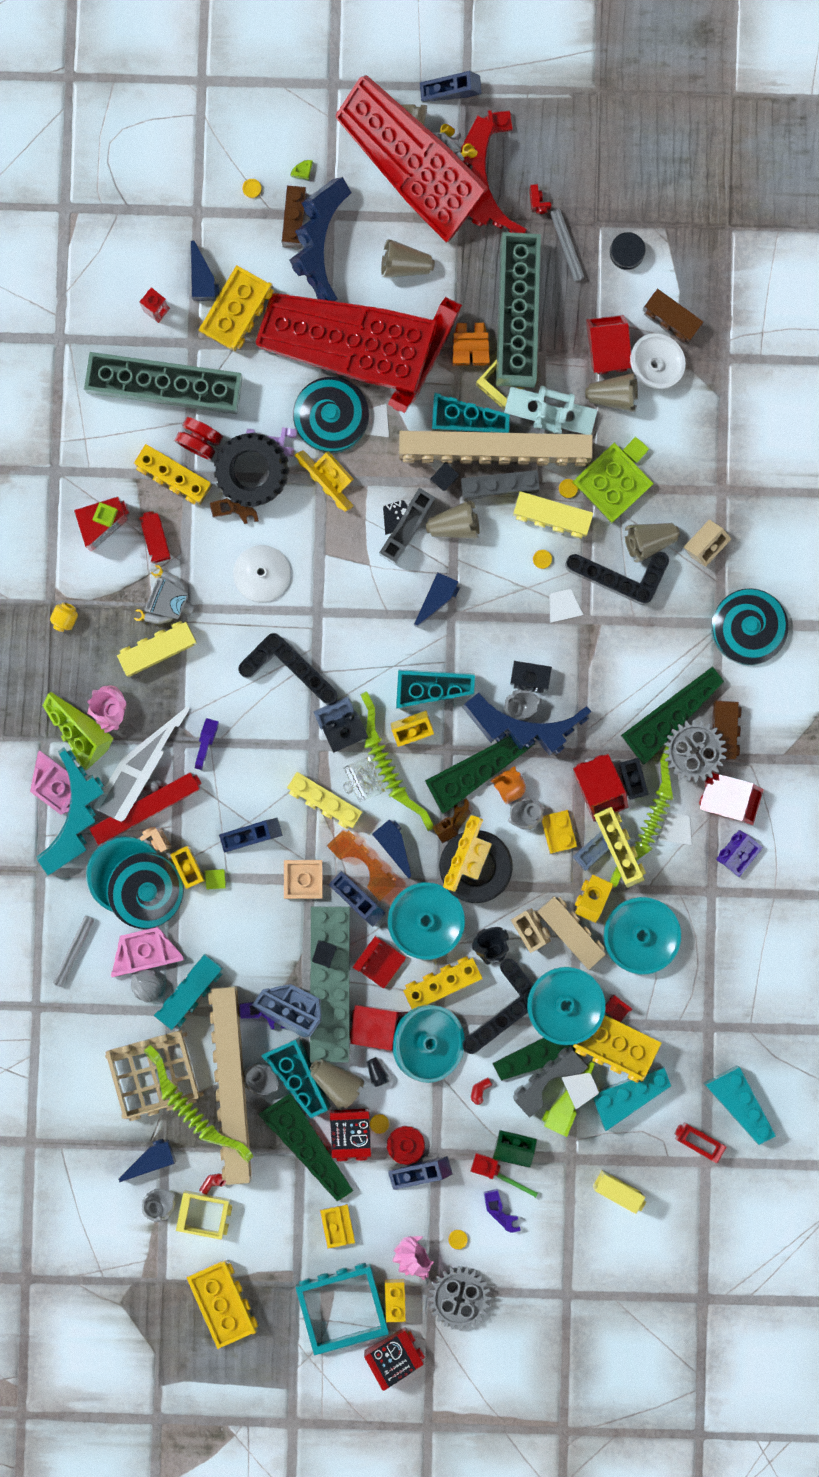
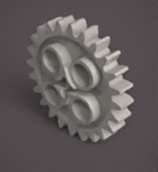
(710, 742)
(442, 1294)

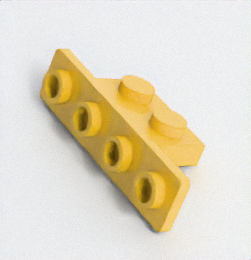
(329, 475)
(469, 855)

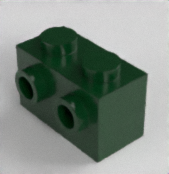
(514, 1148)

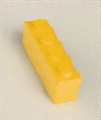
(172, 474)
(443, 983)

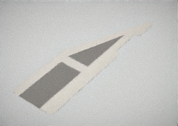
(134, 772)

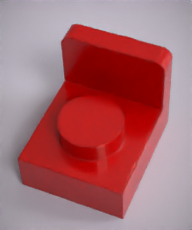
(501, 120)
(535, 199)
(485, 1166)

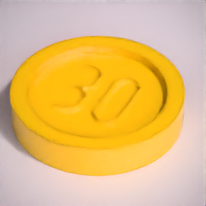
(251, 188)
(567, 488)
(542, 559)
(379, 1123)
(457, 1239)

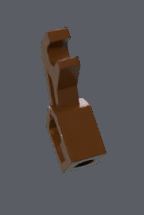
(242, 511)
(450, 826)

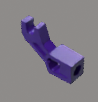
(206, 738)
(244, 1012)
(502, 1218)

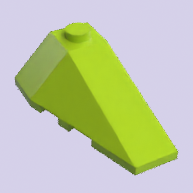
(79, 730)
(562, 1112)

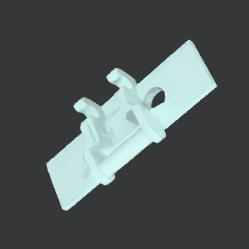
(549, 416)

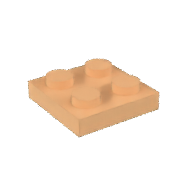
(303, 879)

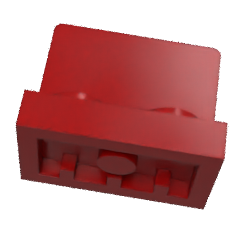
(379, 962)

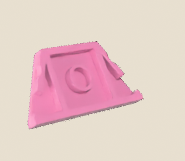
(51, 783)
(144, 951)

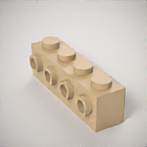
(571, 933)

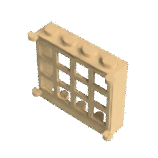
(138, 1048)

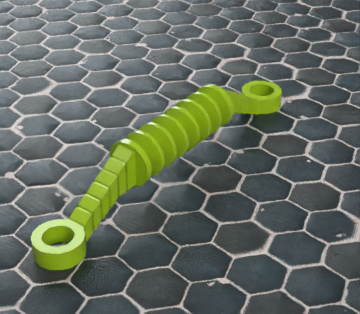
(372, 742)
(664, 793)
(207, 1134)

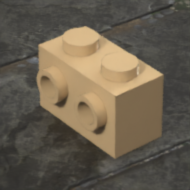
(707, 543)
(531, 930)

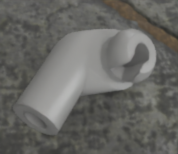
(152, 785)

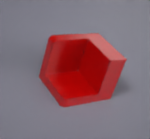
(617, 1008)

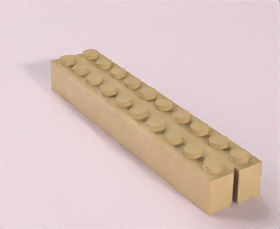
(495, 448)
(231, 1081)

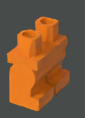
(470, 343)

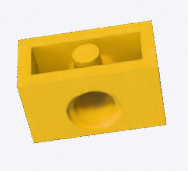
(412, 728)
(187, 867)
(599, 890)
(395, 1300)

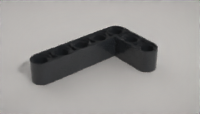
(619, 579)
(291, 665)
(506, 1011)

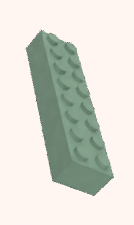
(518, 310)
(163, 383)
(331, 984)

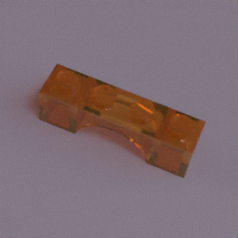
(379, 883)

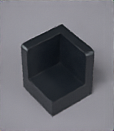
(444, 477)
(324, 953)

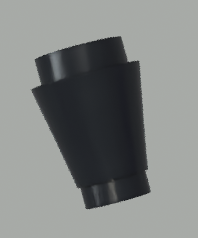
(377, 1073)

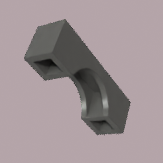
(498, 484)
(407, 527)
(566, 1064)

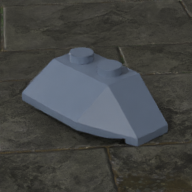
(290, 1008)

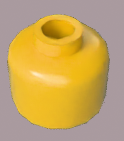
(63, 617)

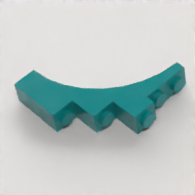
(67, 843)

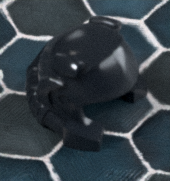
(491, 944)

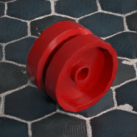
(200, 436)

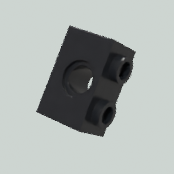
(541, 672)
(342, 740)
(633, 778)

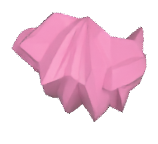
(107, 707)
(412, 1257)

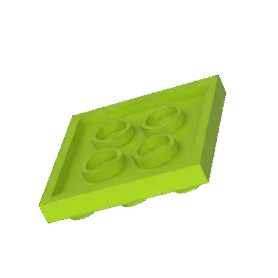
(612, 483)

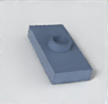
(333, 711)
(591, 852)

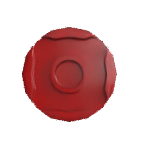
(405, 1145)

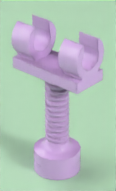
(286, 432)

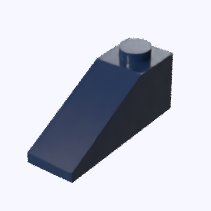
(451, 87)
(203, 282)
(440, 594)
(250, 834)
(391, 840)
(357, 898)
(154, 1158)
(420, 1173)

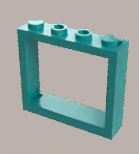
(351, 1339)

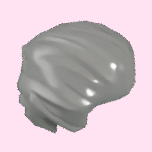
(521, 705)
(526, 813)
(147, 985)
(260, 1079)
(158, 1205)

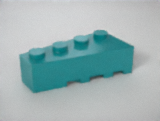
(430, 686)
(188, 992)
(293, 1068)

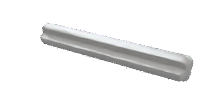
(567, 245)
(73, 951)

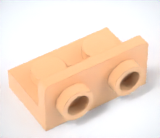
(159, 840)

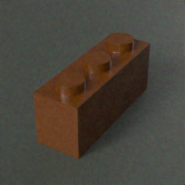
(293, 216)
(672, 316)
(726, 721)

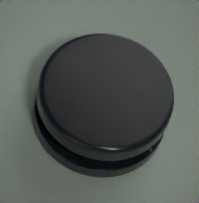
(627, 251)

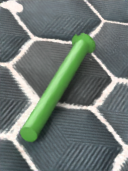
(514, 1183)

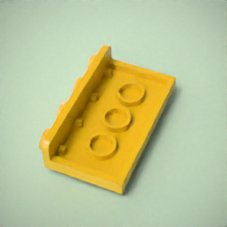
(236, 308)
(621, 1048)
(222, 1303)

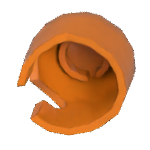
(510, 785)

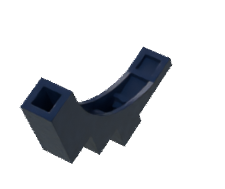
(312, 236)
(495, 724)

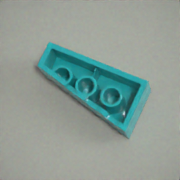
(458, 416)
(627, 1096)
(739, 1100)

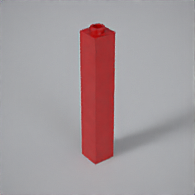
(147, 807)

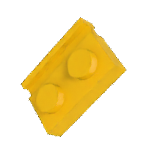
(558, 831)
(337, 1226)

